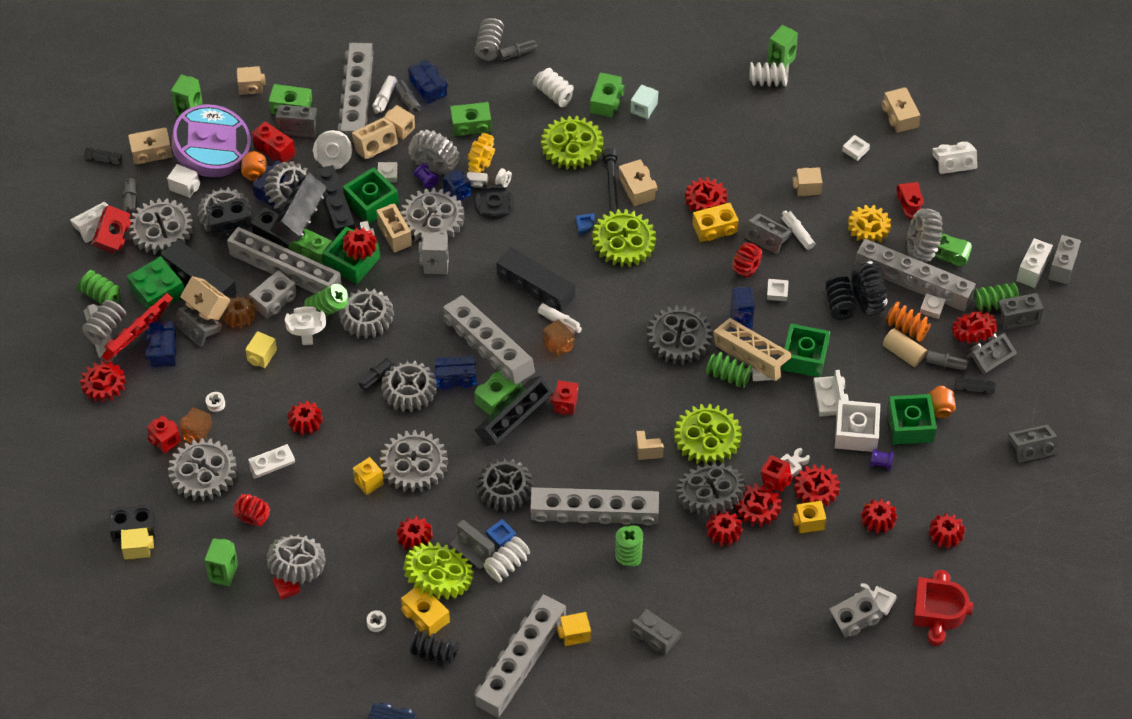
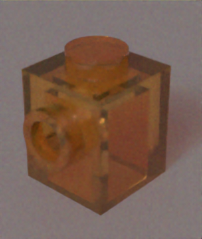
(558, 338)
(195, 425)

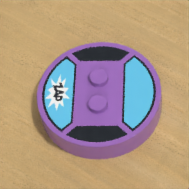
(210, 140)

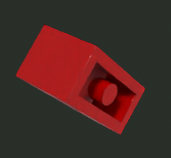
(273, 143)
(103, 238)

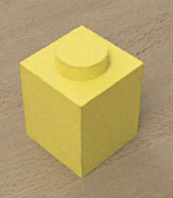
(261, 349)
(136, 543)

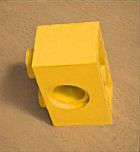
(435, 617)

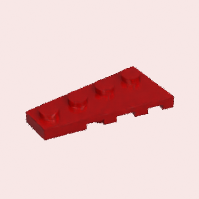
(137, 327)

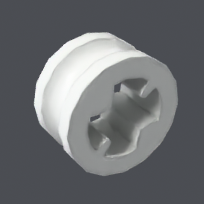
(503, 178)
(218, 406)
(378, 615)

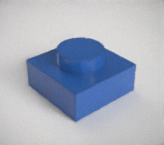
(500, 533)

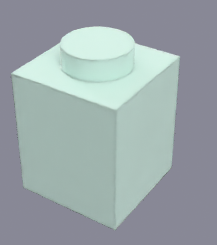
(644, 101)

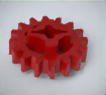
(705, 194)
(974, 327)
(103, 381)
(808, 480)
(757, 507)

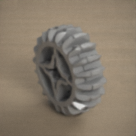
(434, 151)
(281, 191)
(218, 197)
(924, 235)
(363, 308)
(410, 380)
(295, 559)

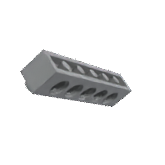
(356, 88)
(274, 257)
(917, 275)
(488, 340)
(603, 499)
(496, 700)

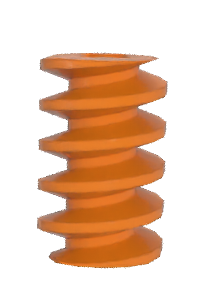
(907, 322)

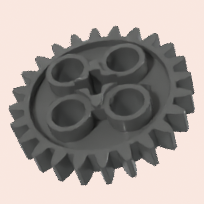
(661, 331)
(698, 495)

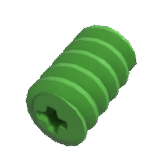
(98, 288)
(991, 296)
(329, 300)
(729, 370)
(629, 545)

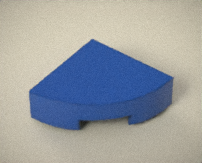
(584, 223)

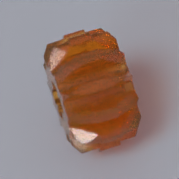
(239, 311)

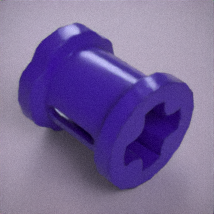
(426, 176)
(882, 459)

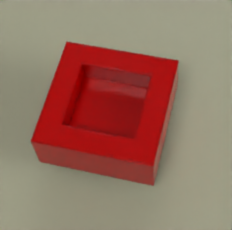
(285, 589)

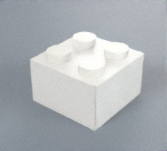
(857, 425)

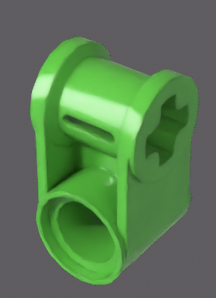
(953, 250)

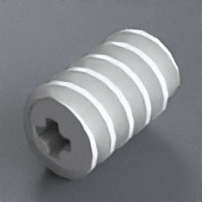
(769, 74)
(554, 87)
(505, 558)

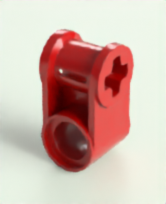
(910, 198)

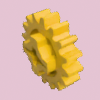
(481, 153)
(869, 224)

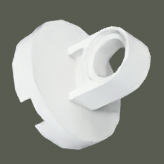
(332, 149)
(305, 323)

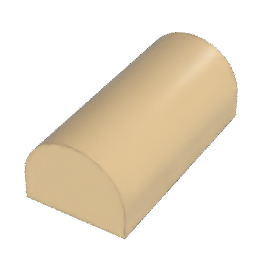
(904, 347)

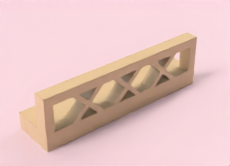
(746, 351)

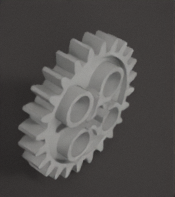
(433, 214)
(147, 232)
(413, 461)
(202, 469)

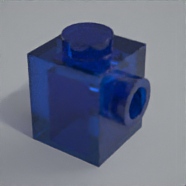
(457, 184)

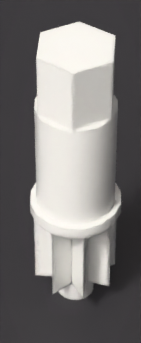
(384, 94)
(797, 229)
(553, 315)

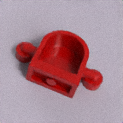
(940, 606)

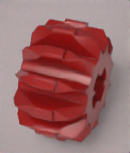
(359, 243)
(747, 259)
(305, 418)
(251, 510)
(879, 516)
(724, 528)
(946, 530)
(414, 533)

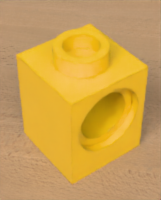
(368, 476)
(815, 511)
(574, 629)

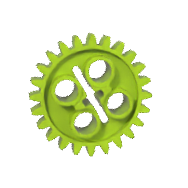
(572, 142)
(624, 238)
(707, 434)
(438, 570)

